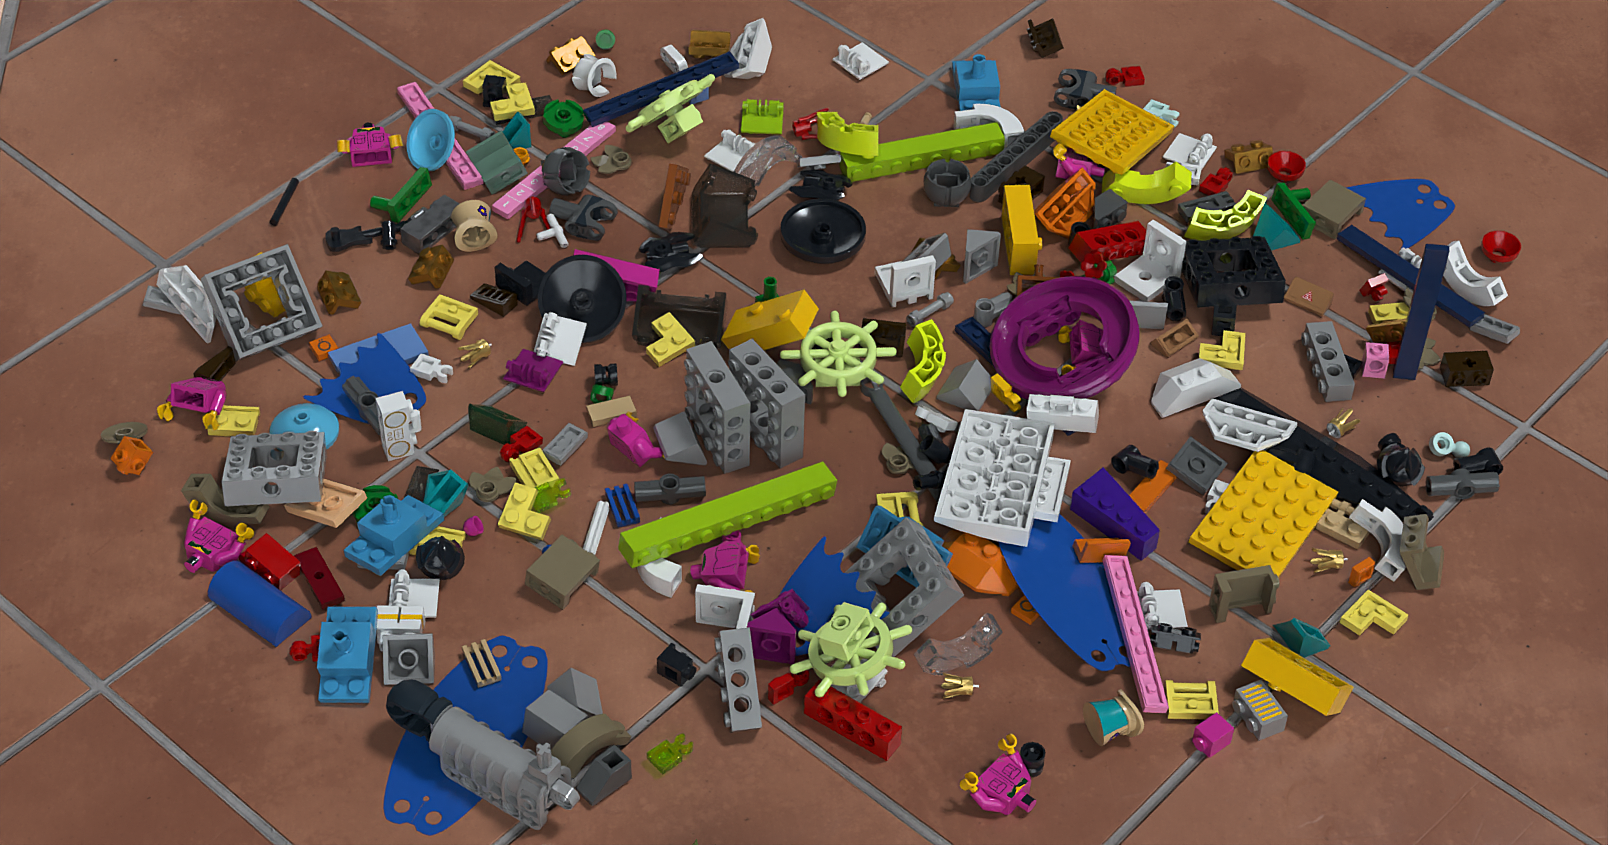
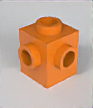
(131, 455)

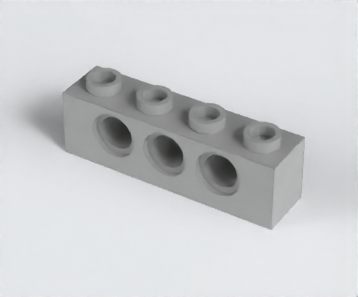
(1328, 361)
(740, 640)

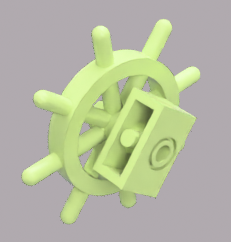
(670, 104)
(838, 361)
(845, 641)

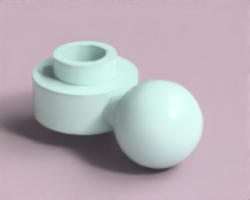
(1458, 449)

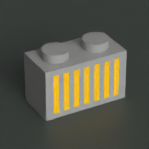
(1259, 710)

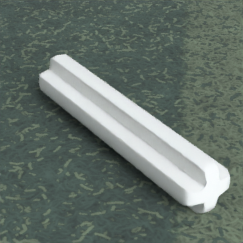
(596, 526)

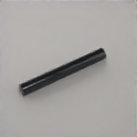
(284, 201)

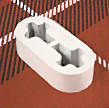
(673, 59)

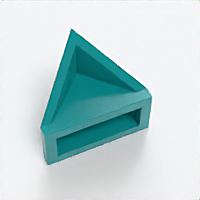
(518, 132)
(1275, 229)
(445, 491)
(1302, 637)

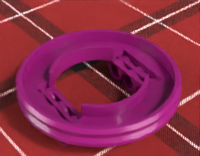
(1042, 313)

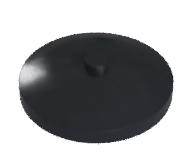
(823, 231)
(586, 292)

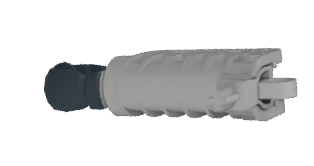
(483, 758)

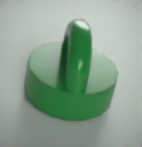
(605, 39)
(602, 390)

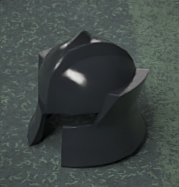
(1400, 465)
(440, 558)

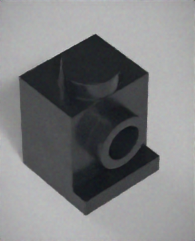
(493, 89)
(1223, 319)
(675, 665)

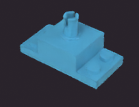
(976, 82)
(880, 524)
(391, 532)
(347, 654)

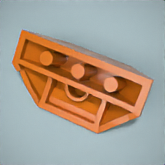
(1068, 204)
(978, 563)

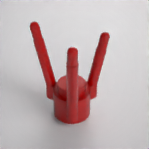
(803, 125)
(532, 210)

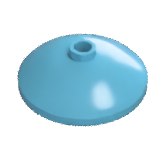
(430, 139)
(306, 418)

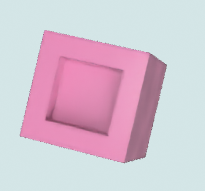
(1375, 360)

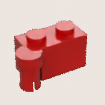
(271, 561)

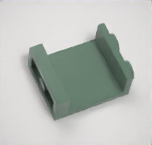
(496, 162)

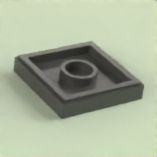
(1196, 465)

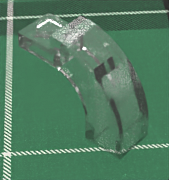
(764, 155)
(960, 653)

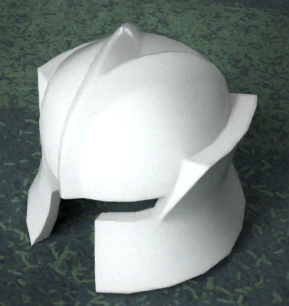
(588, 74)

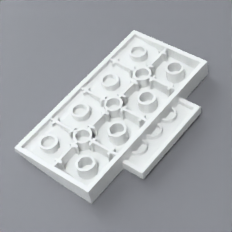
(1002, 478)

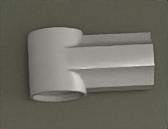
(988, 309)

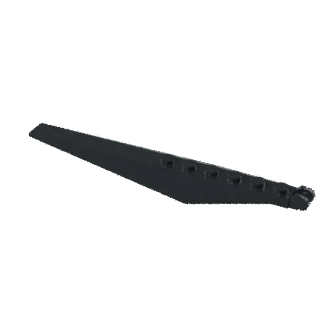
(1336, 464)

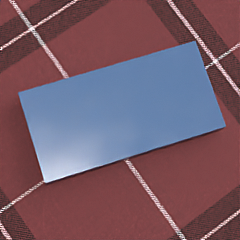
(403, 339)

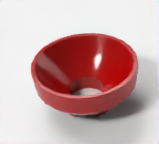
(1286, 162)
(1500, 242)

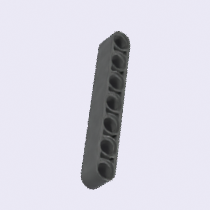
(1014, 157)

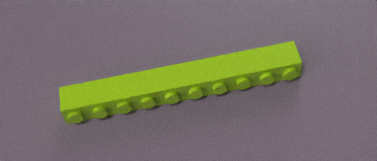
(726, 514)

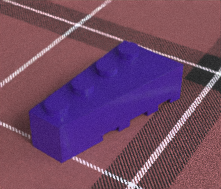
(1114, 513)

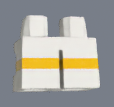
(391, 622)

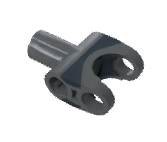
(1079, 89)
(584, 216)

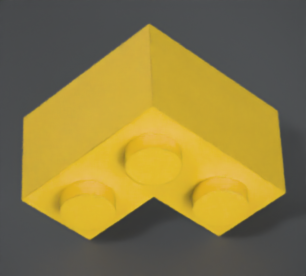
(265, 296)

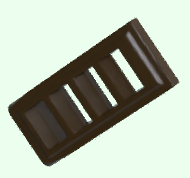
(504, 301)
(215, 367)

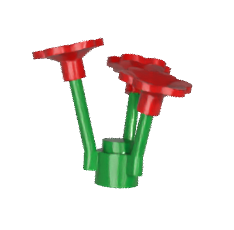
(1095, 267)

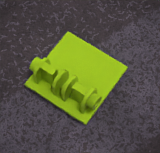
(762, 118)

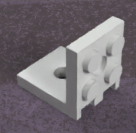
(1154, 264)
(899, 281)
(735, 612)

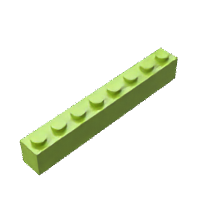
(923, 150)

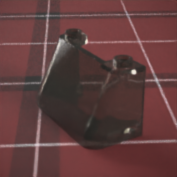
(721, 210)
(699, 316)

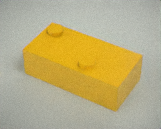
(1020, 229)
(772, 321)
(1297, 676)

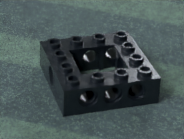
(1260, 283)

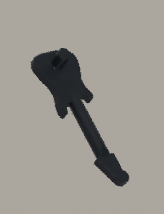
(341, 239)

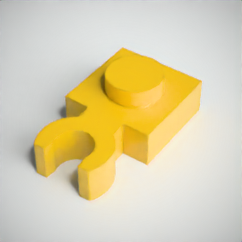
(1003, 392)

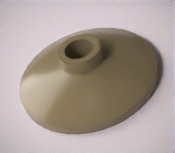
(115, 433)

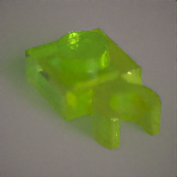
(547, 495)
(668, 755)

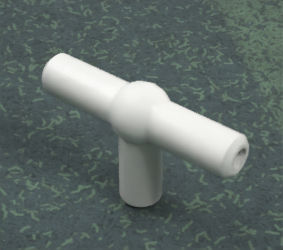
(556, 230)

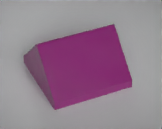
(773, 638)

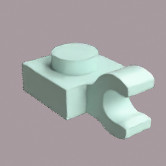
(1162, 111)

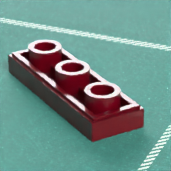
(320, 578)

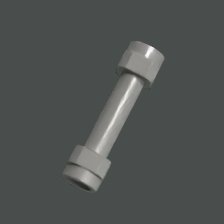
(482, 133)
(943, 301)

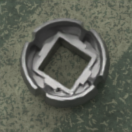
(572, 171)
(947, 183)

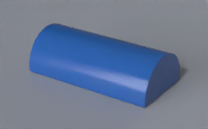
(256, 602)

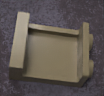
(1333, 207)
(1421, 561)
(561, 571)
(1243, 589)

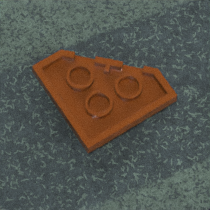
(674, 192)

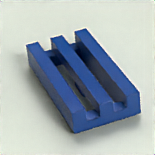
(618, 492)

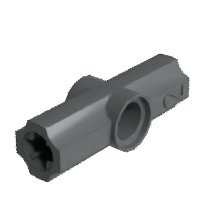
(363, 399)
(1462, 484)
(670, 489)

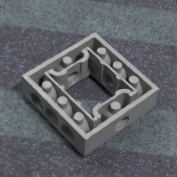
(283, 270)
(775, 403)
(717, 407)
(295, 469)
(937, 590)

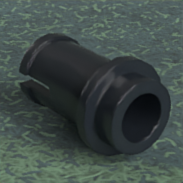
(388, 235)

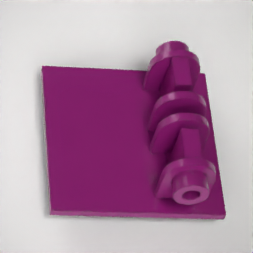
(532, 370)
(789, 605)

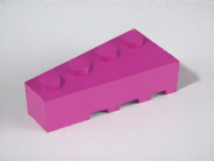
(631, 274)

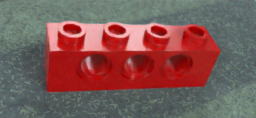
(1110, 241)
(854, 721)

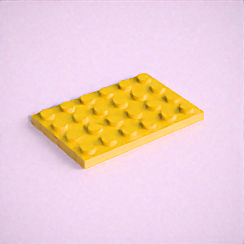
(1112, 132)
(1263, 515)

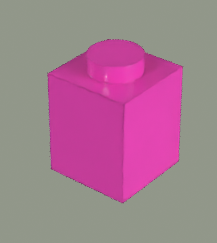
(1212, 735)

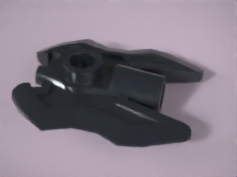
(822, 185)
(669, 251)

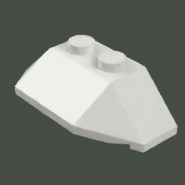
(751, 51)
(189, 298)
(1191, 385)
(1246, 426)

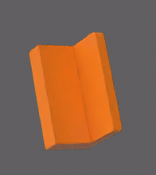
(1095, 549)

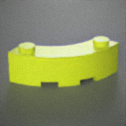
(851, 138)
(1152, 188)
(1225, 224)
(929, 360)

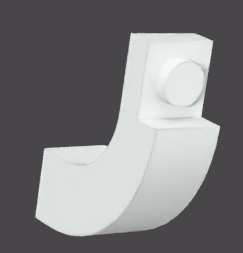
(986, 114)
(1470, 284)
(1388, 532)
(661, 576)

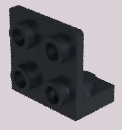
(522, 280)

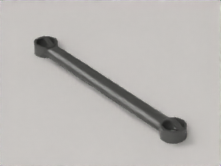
(900, 430)

